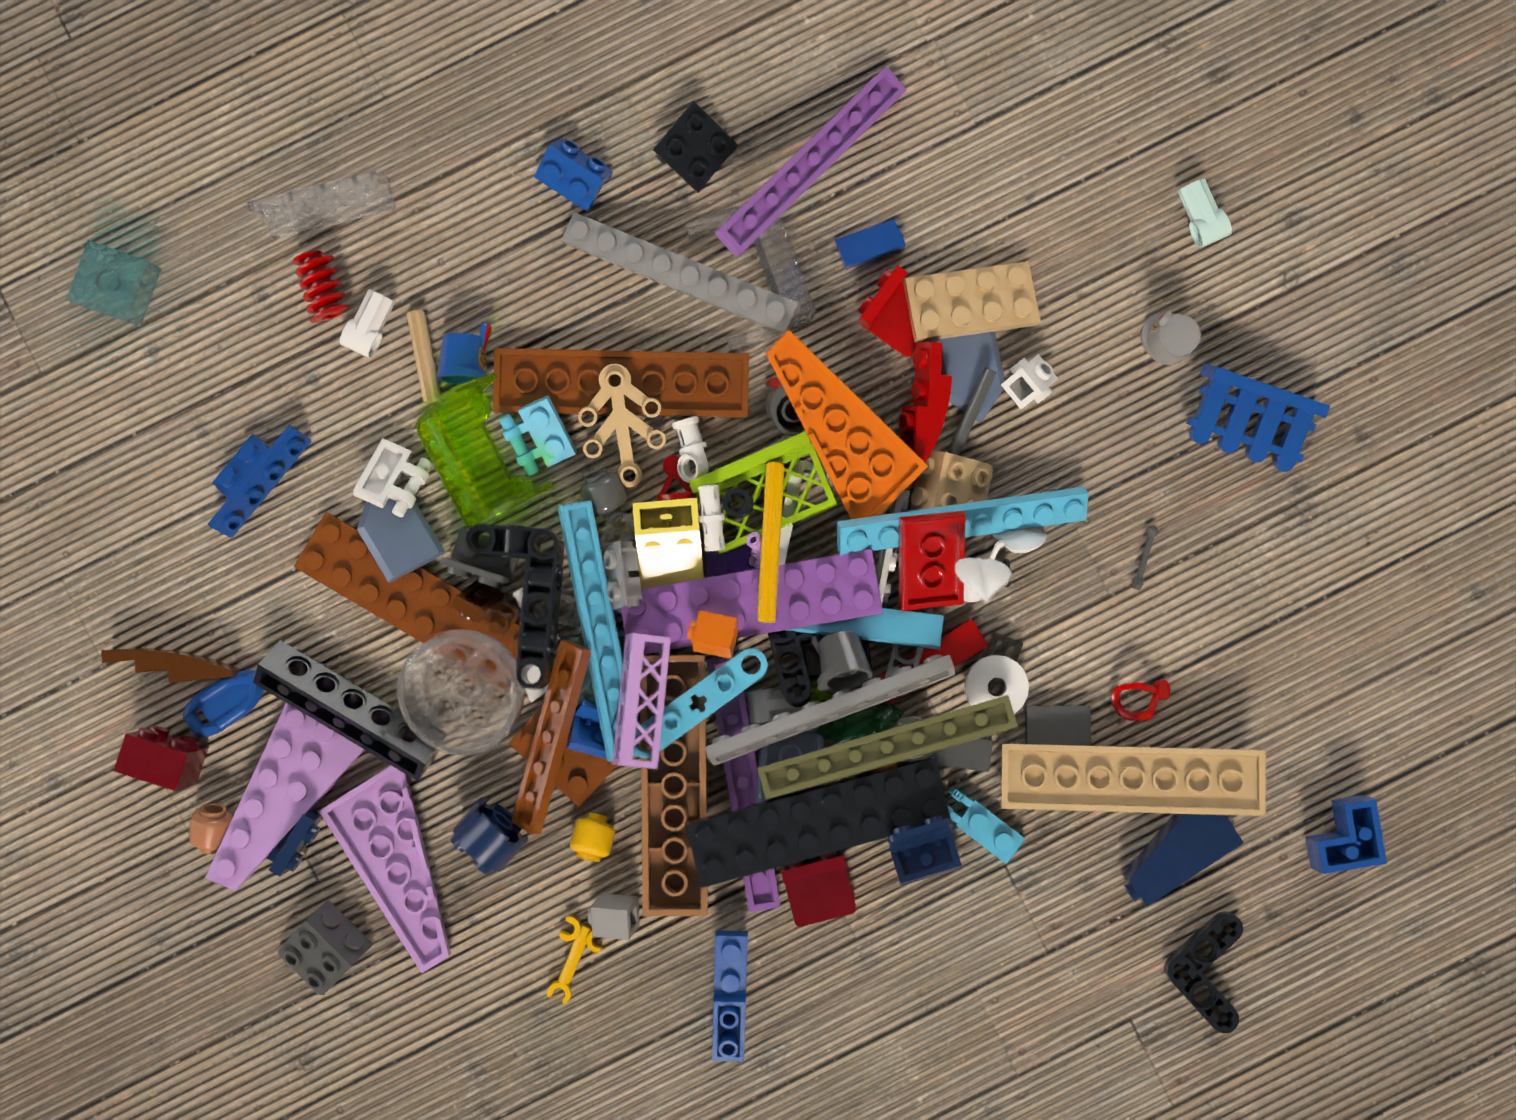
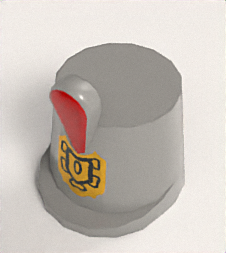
(1170, 337)

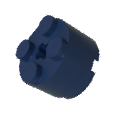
(488, 836)

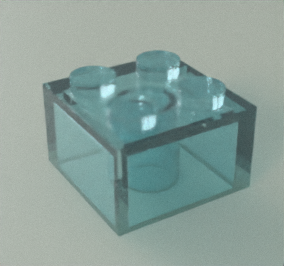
(113, 283)

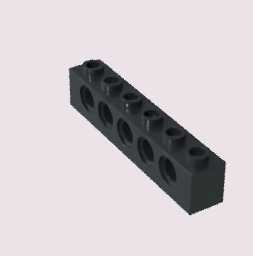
(328, 700)

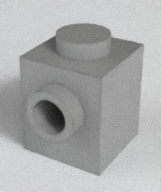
(614, 916)

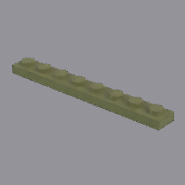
(887, 747)

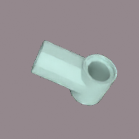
(1206, 220)

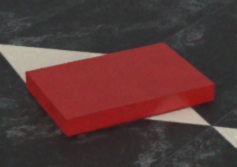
(928, 559)

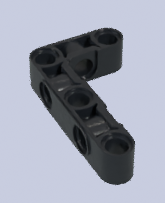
(541, 583)

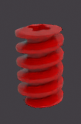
(319, 285)

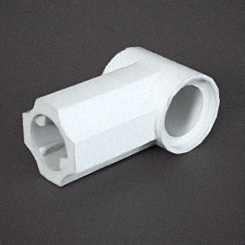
(364, 331)

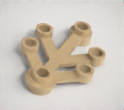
(621, 420)

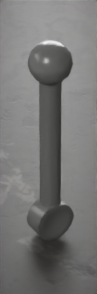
(1151, 531)

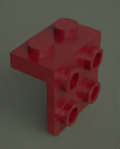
(818, 889)

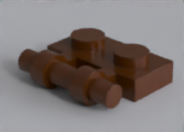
(486, 603)

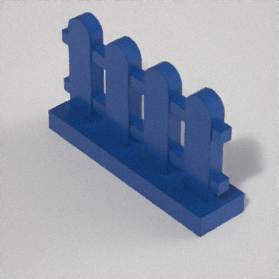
(1239, 414)

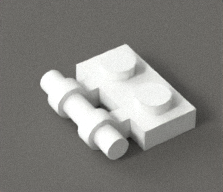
(384, 471)

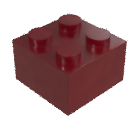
(161, 758)

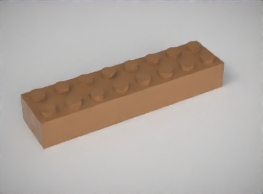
(673, 797)

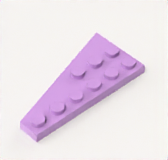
(385, 845)

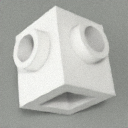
(1030, 381)

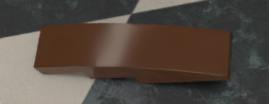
(180, 665)

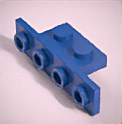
(252, 477)

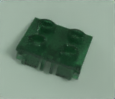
(862, 723)

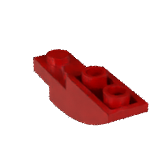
(931, 394)

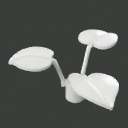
(989, 575)

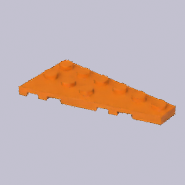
(854, 445)

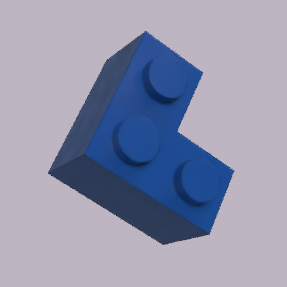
(1356, 839)

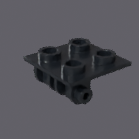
(695, 147)

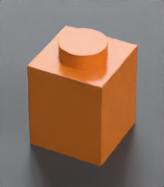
(713, 634)

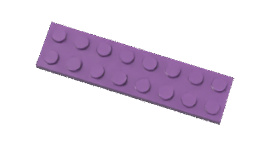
(806, 596)

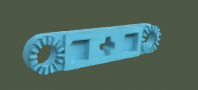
(718, 689)

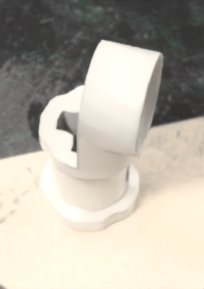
(691, 449)

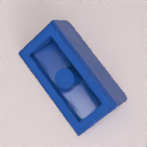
(870, 244)

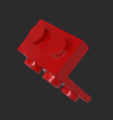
(888, 313)

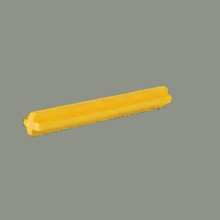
(770, 542)

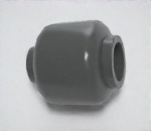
(605, 492)

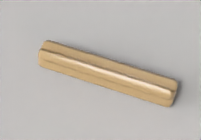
(423, 356)

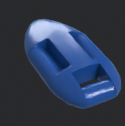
(223, 703)

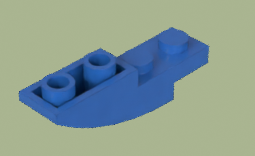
(729, 995)

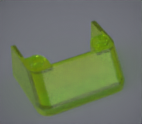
(469, 459)

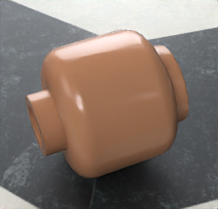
(209, 827)

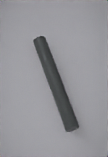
(972, 411)

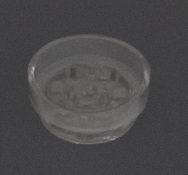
(458, 729)

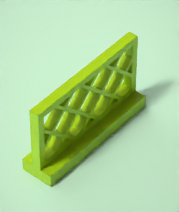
(755, 465)

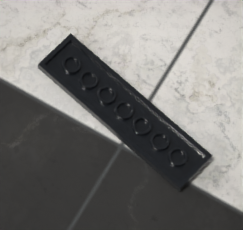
(815, 821)

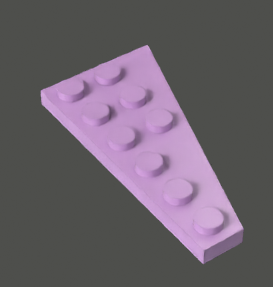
(288, 781)

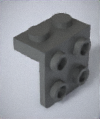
(324, 948)

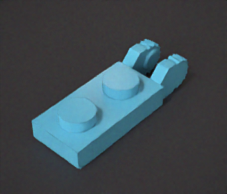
(986, 827)

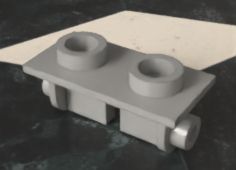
(620, 560)

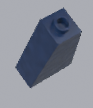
(1178, 853)

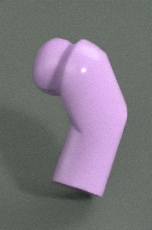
(754, 541)

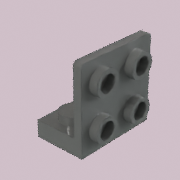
(491, 570)

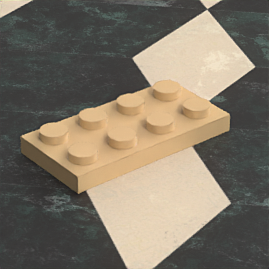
(971, 301)

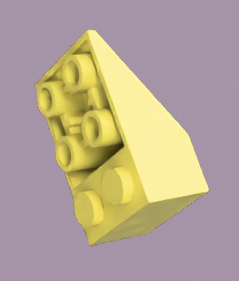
(668, 541)

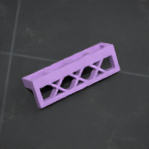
(629, 697)

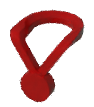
(670, 468)
(1160, 691)

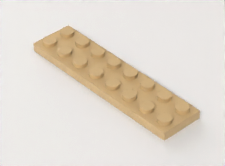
(1133, 779)

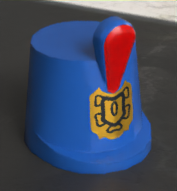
(463, 356)

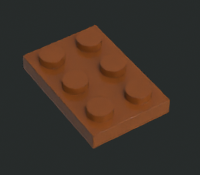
(578, 771)

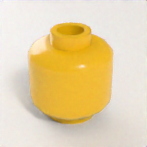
(592, 837)

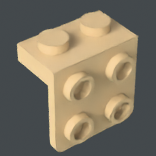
(951, 481)

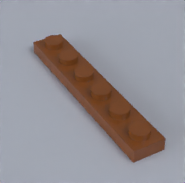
(551, 736)

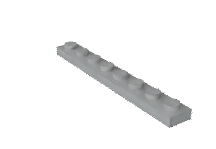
(681, 273)
(817, 713)

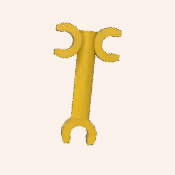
(582, 936)

